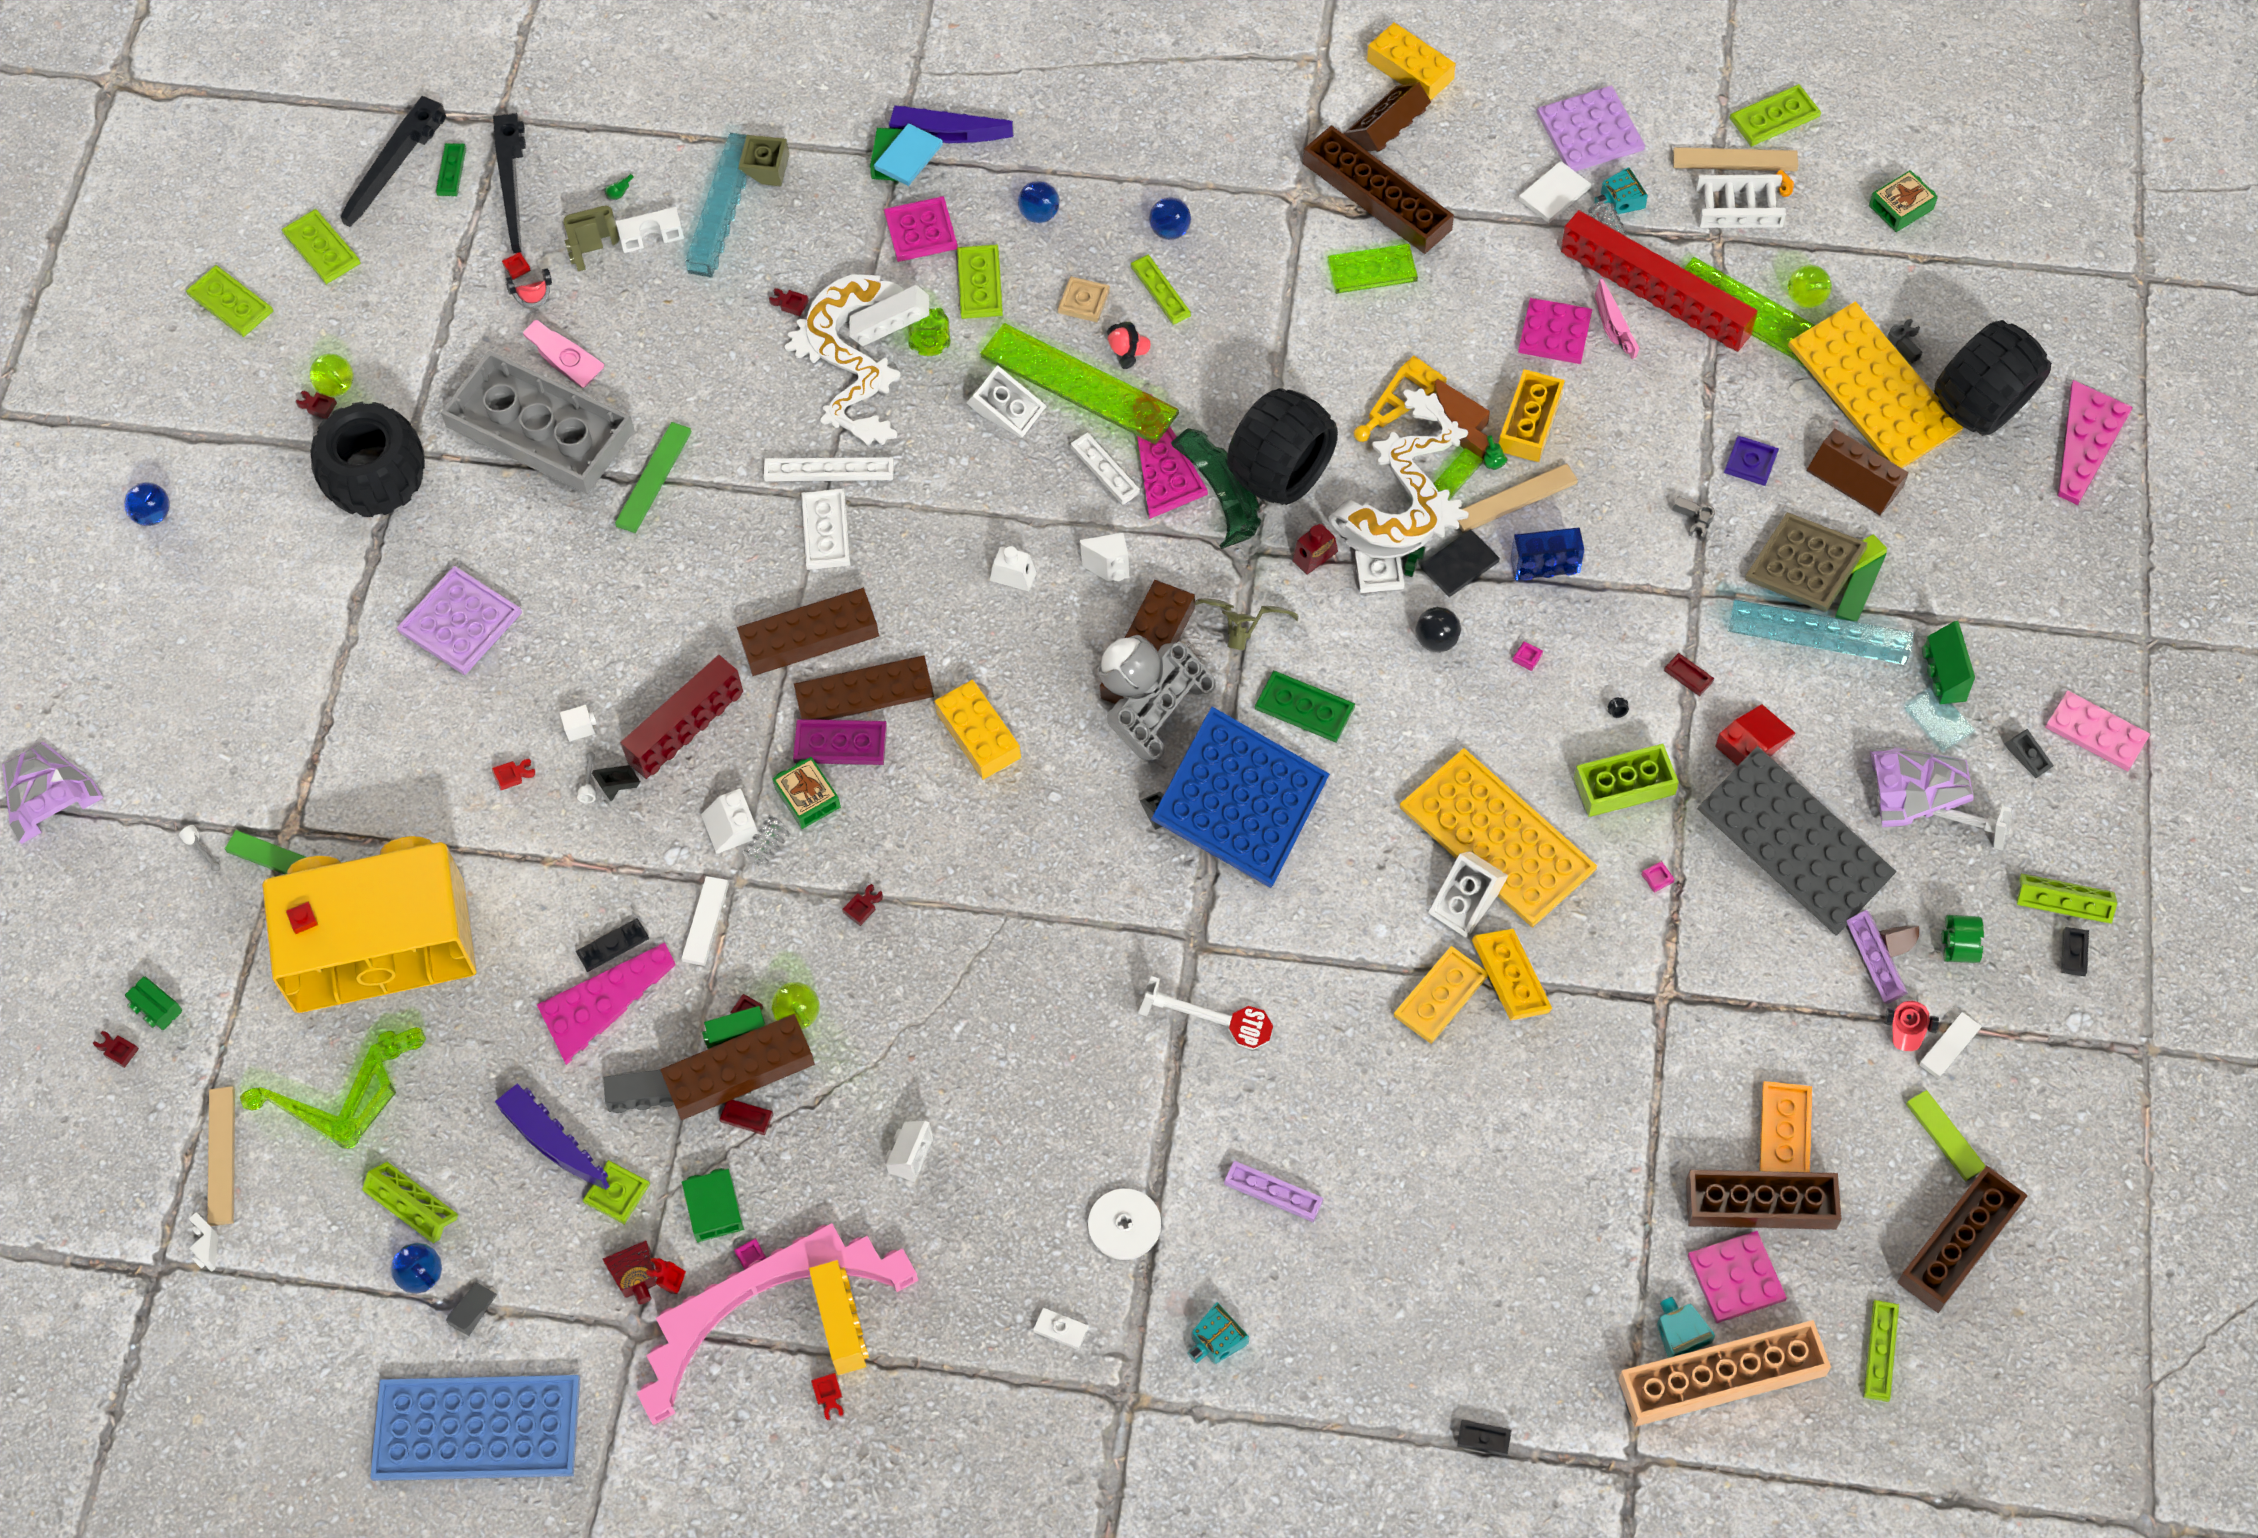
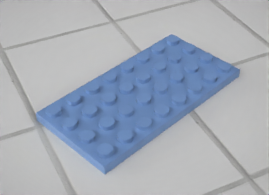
(476, 1428)

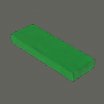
(451, 169)

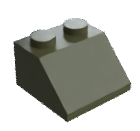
(765, 159)

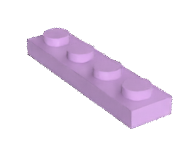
(1876, 957)
(1273, 1191)

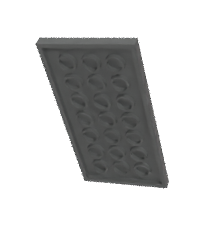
(1796, 840)

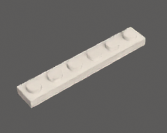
(828, 469)

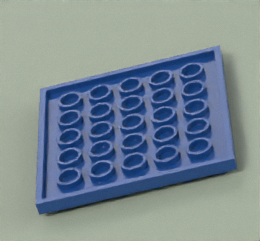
(1240, 797)

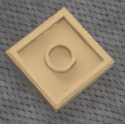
(1083, 299)

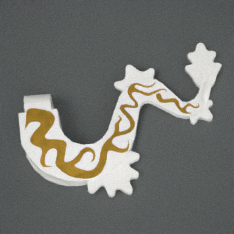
(820, 339)
(1400, 534)

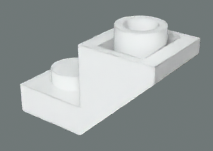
(206, 1247)

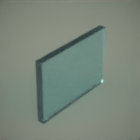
(1939, 721)

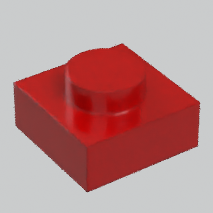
(516, 266)
(301, 917)

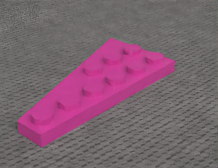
(2089, 434)
(1168, 475)
(596, 1003)

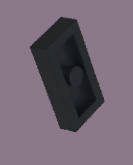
(2075, 951)
(1484, 1438)

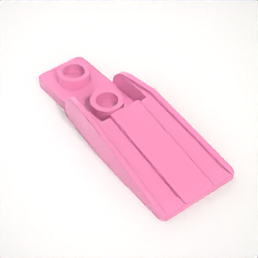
(1613, 320)
(563, 354)

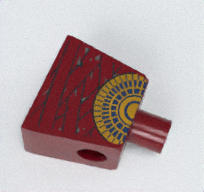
(1317, 545)
(629, 1271)

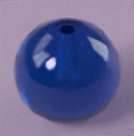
(1038, 201)
(1170, 218)
(146, 504)
(416, 1268)

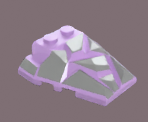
(1918, 784)
(41, 785)

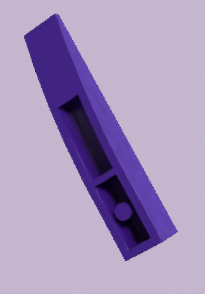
(952, 126)
(547, 1135)

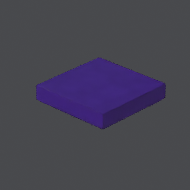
(1751, 460)

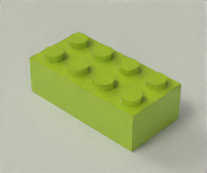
(1626, 780)

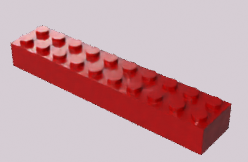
(1658, 281)

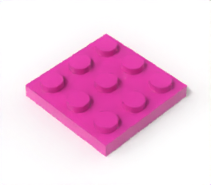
(920, 229)
(1555, 330)
(1736, 1277)

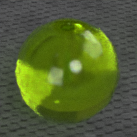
(1809, 286)
(331, 375)
(797, 999)

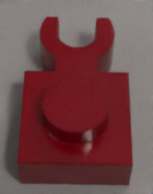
(791, 302)
(319, 405)
(860, 907)
(117, 1050)

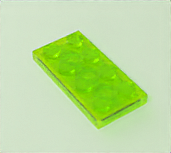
(1372, 268)

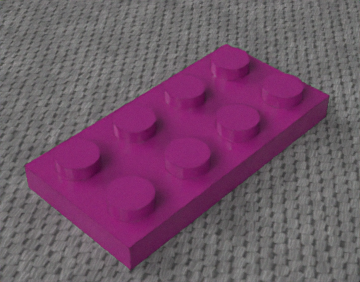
(840, 741)

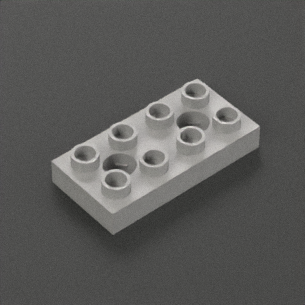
(538, 422)

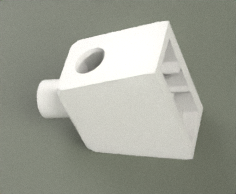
(1013, 568)

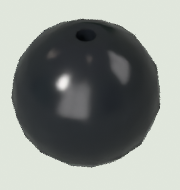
(1438, 629)

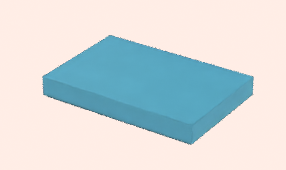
(908, 154)

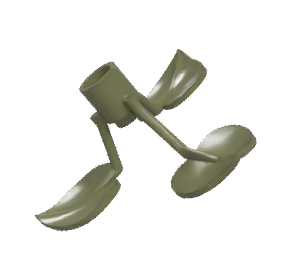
(1238, 634)

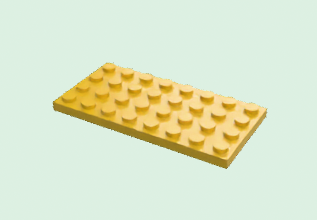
(1874, 386)
(1479, 814)

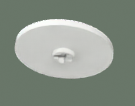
(1114, 1239)

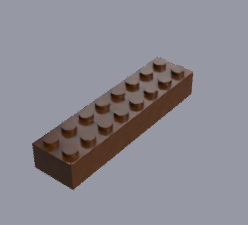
(1378, 189)

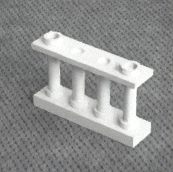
(1740, 217)

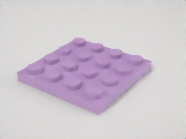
(1590, 129)
(459, 620)

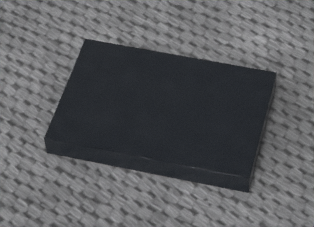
(1460, 563)

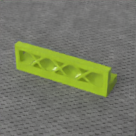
(2067, 898)
(405, 1203)

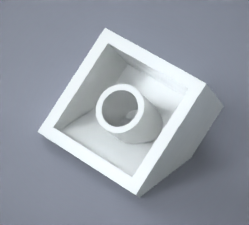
(1106, 556)
(729, 821)
(909, 1150)

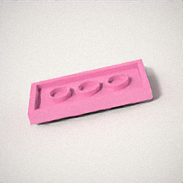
(2097, 730)

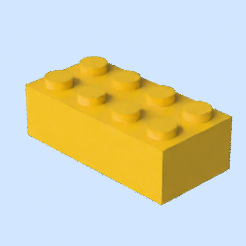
(1410, 60)
(1531, 415)
(977, 729)
(838, 1317)

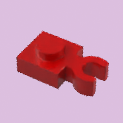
(510, 775)
(669, 1275)
(827, 1392)

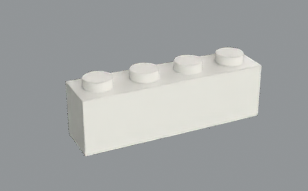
(889, 315)

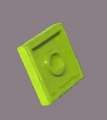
(622, 1195)

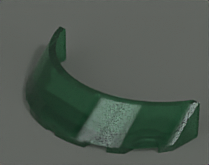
(1237, 502)

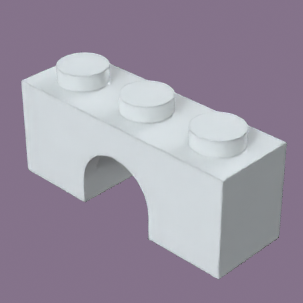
(636, 228)

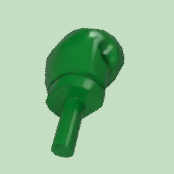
(617, 189)
(1494, 455)

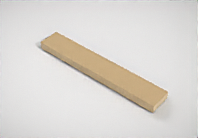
(1735, 159)
(1517, 497)
(221, 1156)

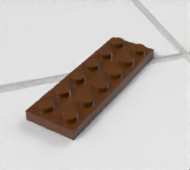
(864, 689)

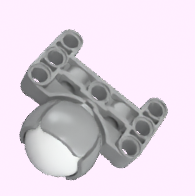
(1142, 677)

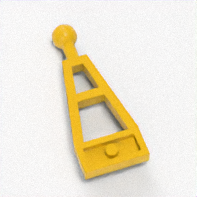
(1415, 371)

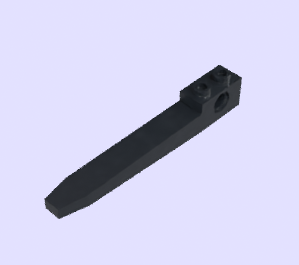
(415, 128)
(508, 146)

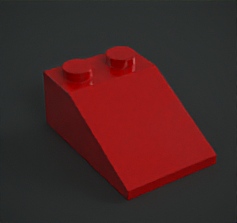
(1751, 730)

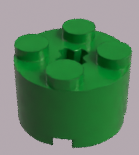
(1963, 939)

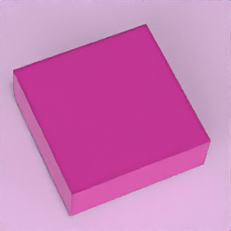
(1527, 656)
(1657, 876)
(749, 1253)

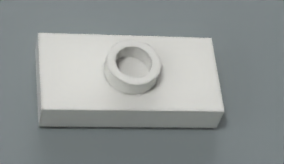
(1061, 1329)

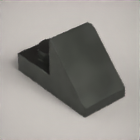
(616, 779)

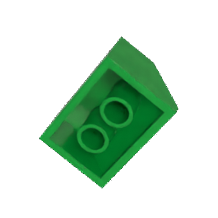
(1949, 664)

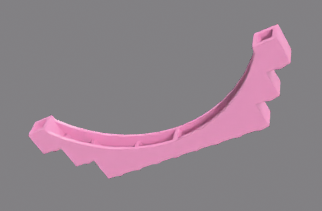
(698, 1315)

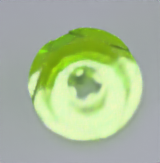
(930, 334)

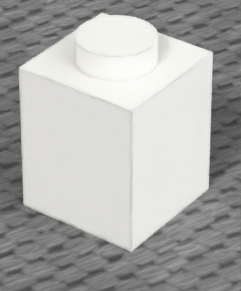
(578, 722)

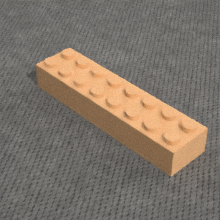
(1724, 1373)

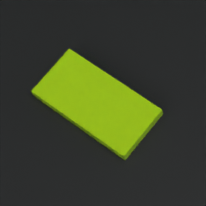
(1775, 115)
(321, 246)
(979, 281)
(229, 301)

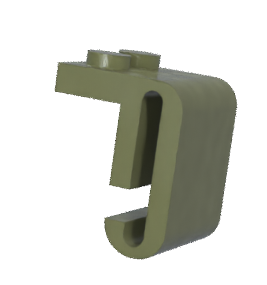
(586, 230)

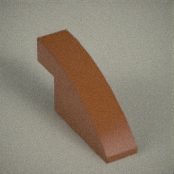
(1468, 415)

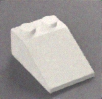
(1006, 402)
(1467, 893)

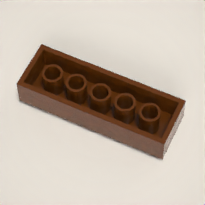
(1158, 620)
(808, 631)
(737, 1067)
(1763, 1199)
(1962, 1239)

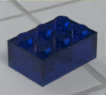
(1547, 553)

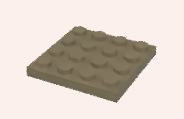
(1806, 561)

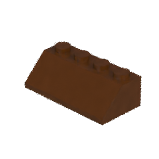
(1389, 117)
(1857, 472)

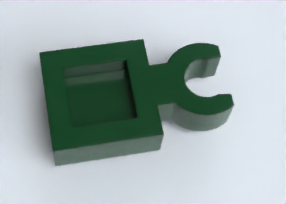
(1413, 560)

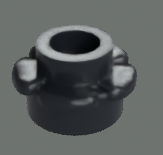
(1618, 707)

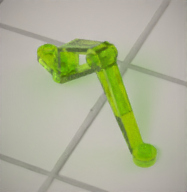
(344, 1128)

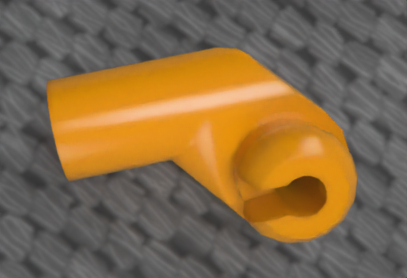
(1787, 184)

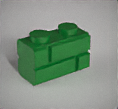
(152, 1003)

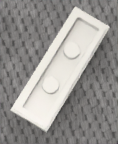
(1950, 1045)

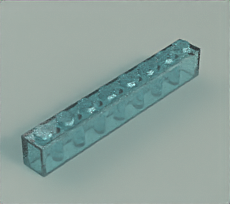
(718, 210)
(1820, 632)

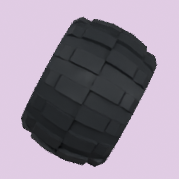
(1992, 377)
(1282, 446)
(372, 486)

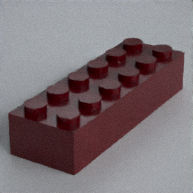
(682, 717)

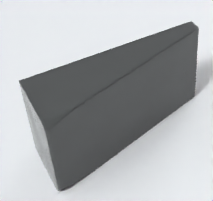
(2029, 753)
(471, 1309)

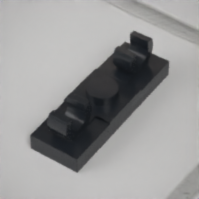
(612, 945)

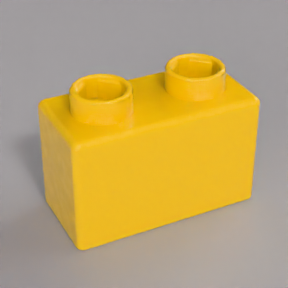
(380, 926)

